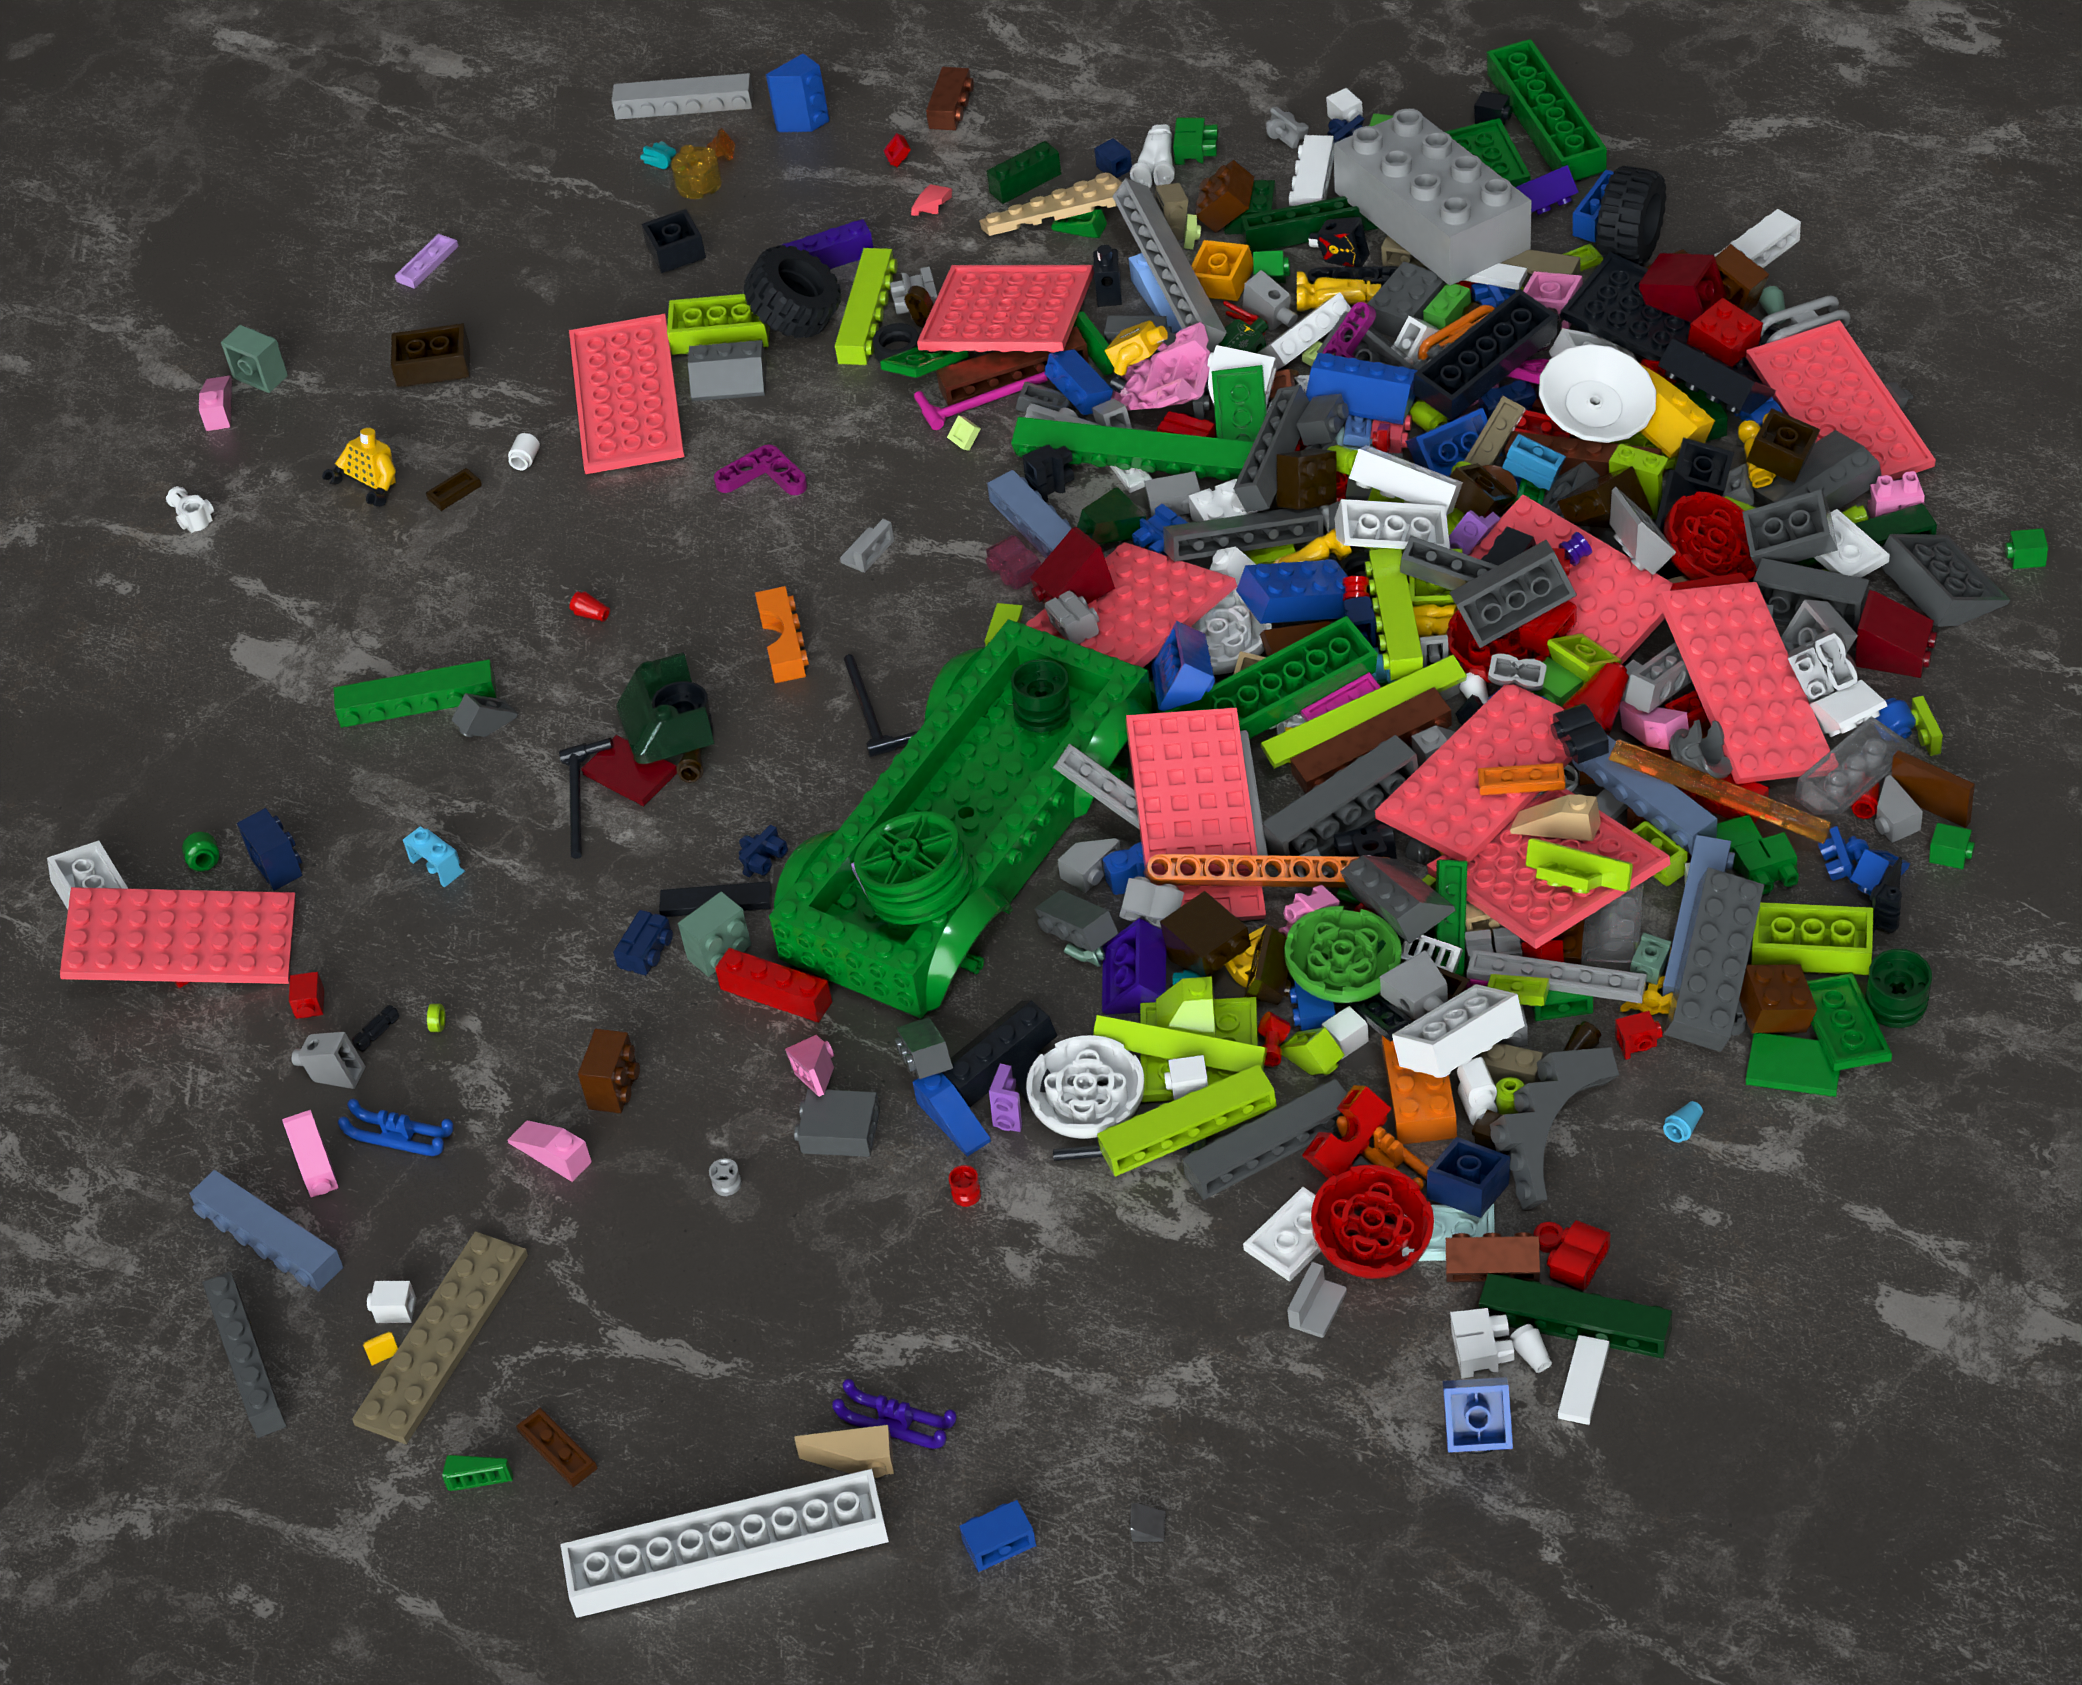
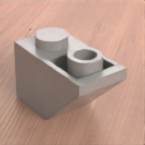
(1083, 862)

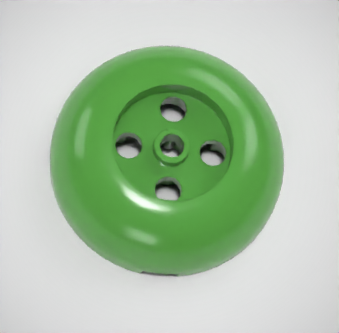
(1351, 948)

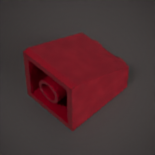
(1682, 284)
(1074, 566)
(1893, 637)

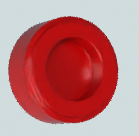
(1549, 1236)

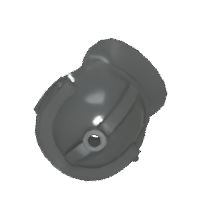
(1701, 753)

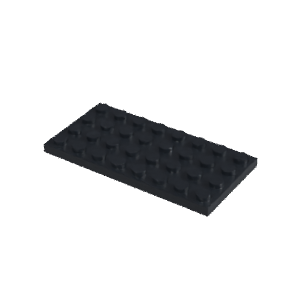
(1616, 311)

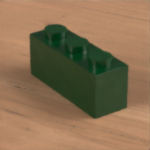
(1024, 172)

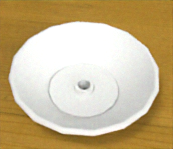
(1601, 377)

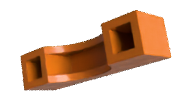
(784, 654)

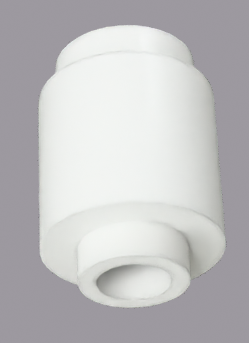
(523, 451)

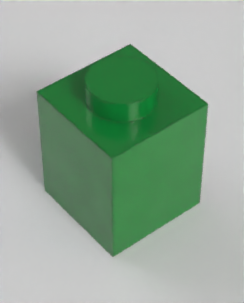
(2027, 548)
(1951, 846)

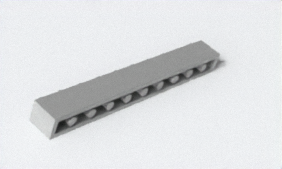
(1167, 260)

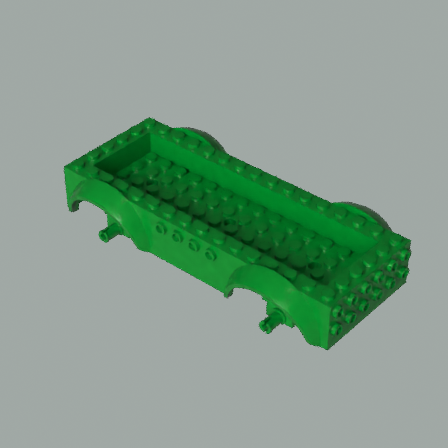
(995, 789)

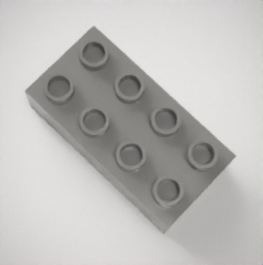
(1432, 196)

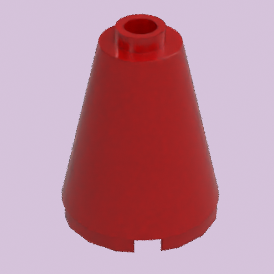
(1602, 694)

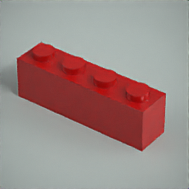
(773, 985)

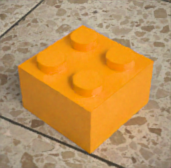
(1223, 269)

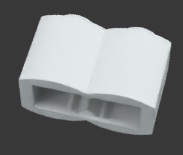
(1476, 1089)

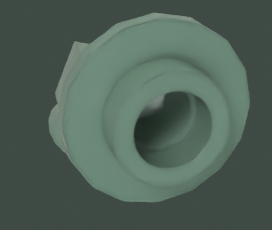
(1086, 956)

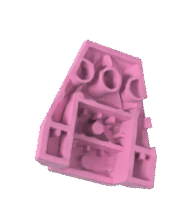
(1169, 376)

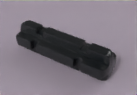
(375, 1027)

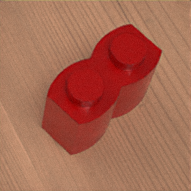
(1579, 1254)

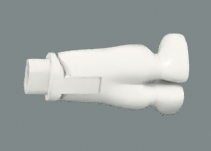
(1155, 158)

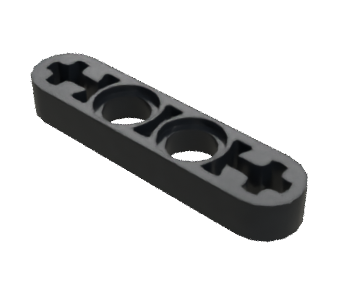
(1376, 272)

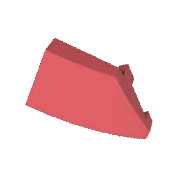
(930, 199)

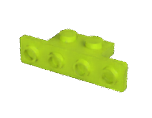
(1576, 867)

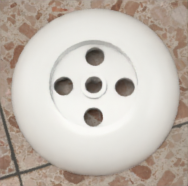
(1228, 630)
(1084, 1062)

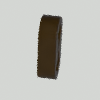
(918, 303)

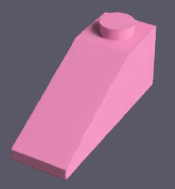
(216, 403)
(1652, 728)
(812, 1063)
(553, 1148)
(310, 1153)

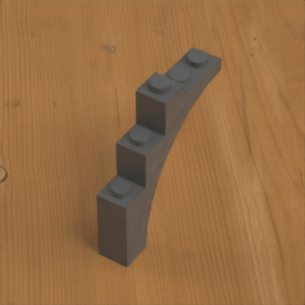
(1537, 1105)

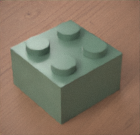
(254, 358)
(713, 930)

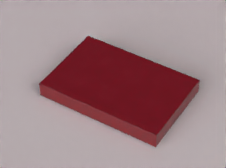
(621, 773)

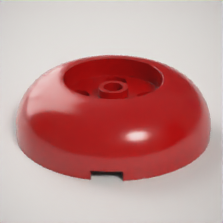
(1719, 546)
(1476, 659)
(1379, 1194)

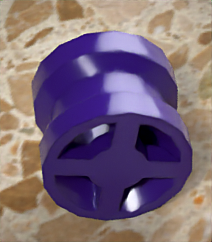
(1576, 548)

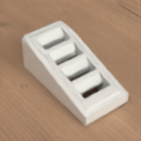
(1454, 957)

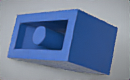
(1872, 869)

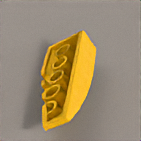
(1675, 418)

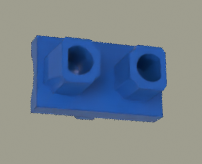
(1494, 294)
(1847, 852)

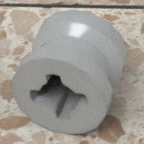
(728, 1170)

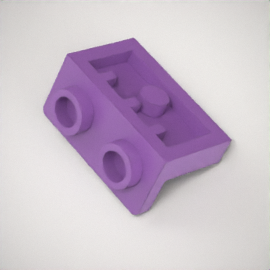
(1472, 531)
(1004, 1101)

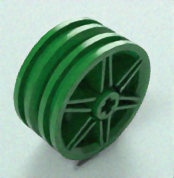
(914, 867)

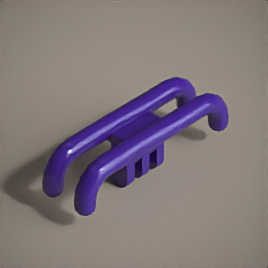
(896, 1416)

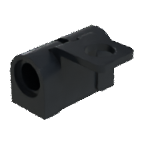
(1371, 841)

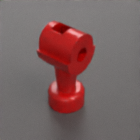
(1275, 1031)

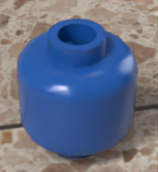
(1897, 717)

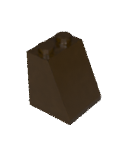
(1592, 501)
(1203, 935)

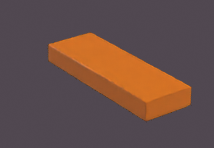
(1521, 779)

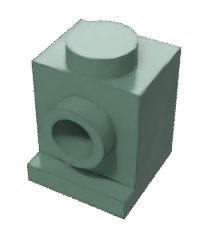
(1651, 957)

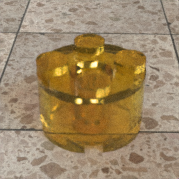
(696, 171)

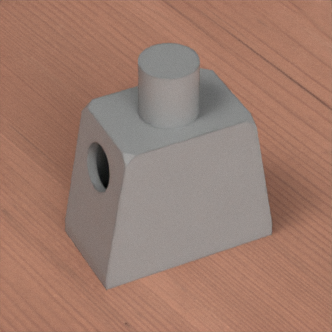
(1268, 301)
(1415, 986)
(330, 1059)

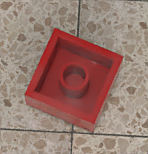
(1725, 332)

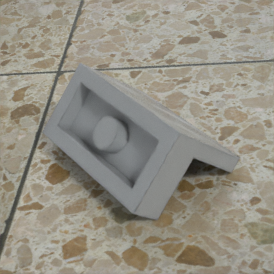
(869, 546)
(1315, 1302)

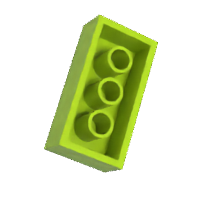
(713, 322)
(1815, 937)

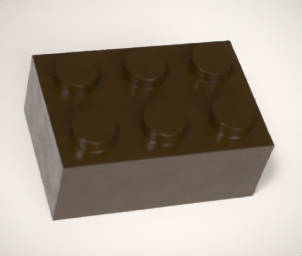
(430, 355)

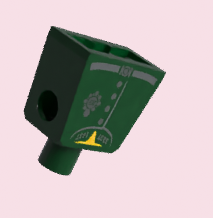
(1245, 336)

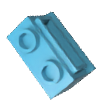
(439, 854)

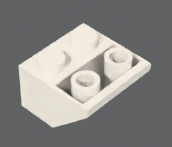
(1847, 708)

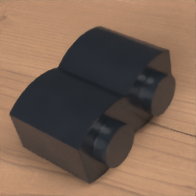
(1580, 733)

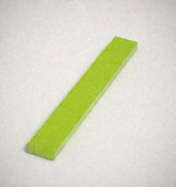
(1301, 738)

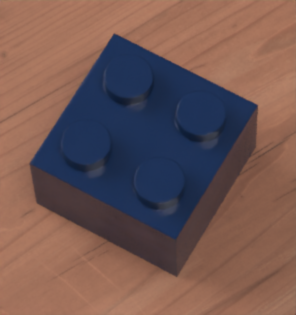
(270, 848)
(1468, 1177)

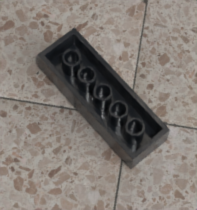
(1485, 354)

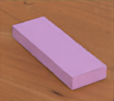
(426, 261)

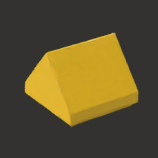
(380, 1347)

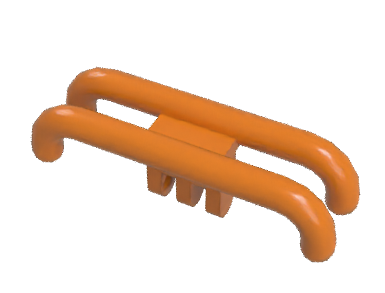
(1453, 330)
(1388, 1152)

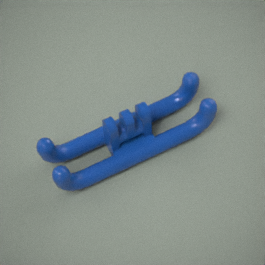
(396, 1130)

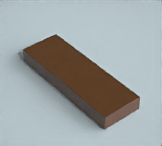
(1279, 638)
(556, 1447)

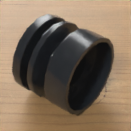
(684, 697)

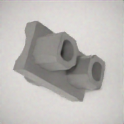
(1283, 126)

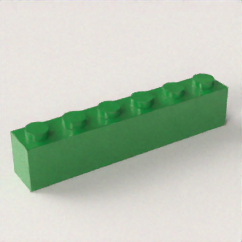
(412, 693)

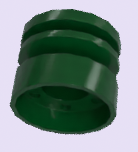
(1040, 695)
(1898, 988)

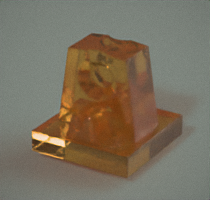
(722, 145)

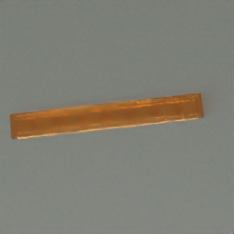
(1720, 791)

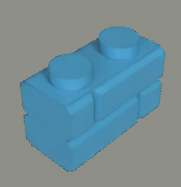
(1533, 462)

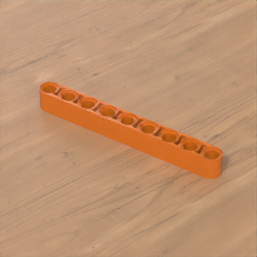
(1256, 865)

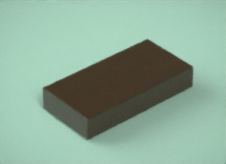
(453, 489)

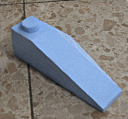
(1150, 290)

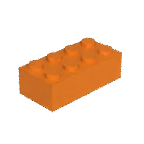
(1419, 1102)

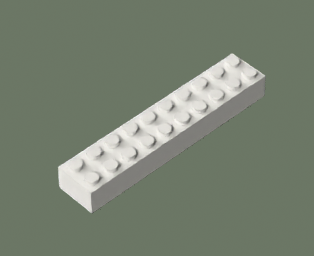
(723, 1543)

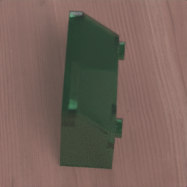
(661, 730)

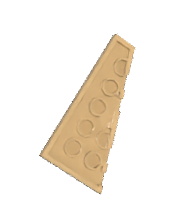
(1060, 204)

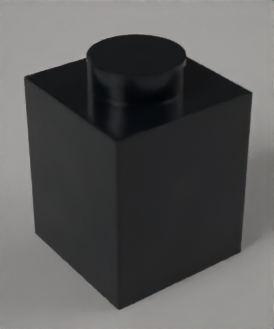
(1491, 107)

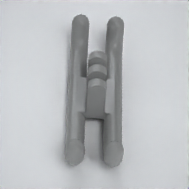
(1805, 318)

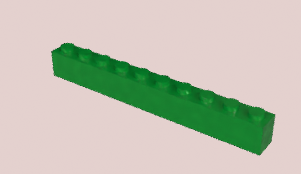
(1134, 448)

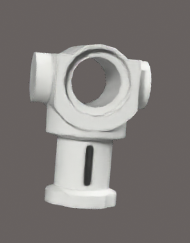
(191, 510)

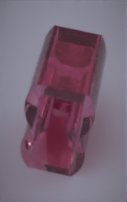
(1012, 562)

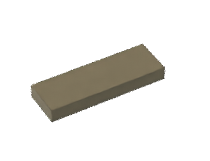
(1496, 432)

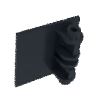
(1887, 899)

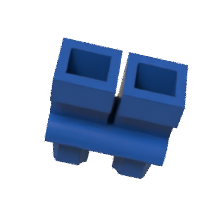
(1152, 529)

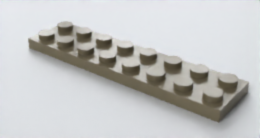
(440, 1338)

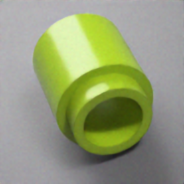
(1426, 416)
(1344, 458)
(1505, 1095)

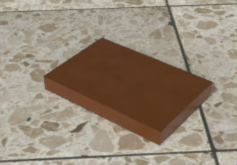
(1934, 788)

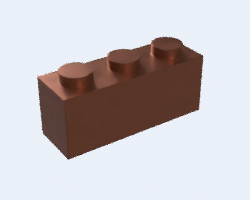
(949, 98)
(1474, 1257)

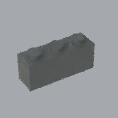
(1076, 920)
(923, 1048)

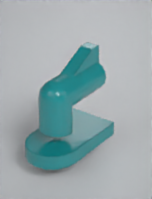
(658, 155)

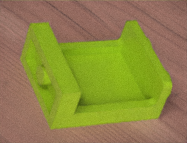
(1647, 468)

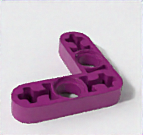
(1338, 344)
(763, 460)

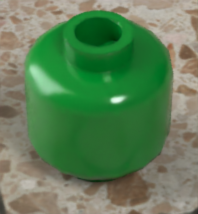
(200, 851)

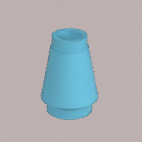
(1681, 1123)

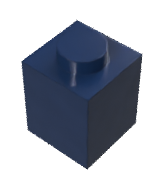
(1113, 158)

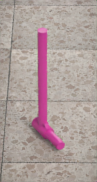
(937, 416)

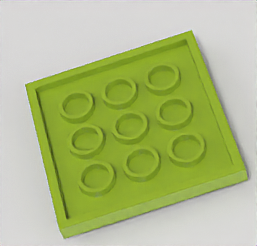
(1233, 1021)

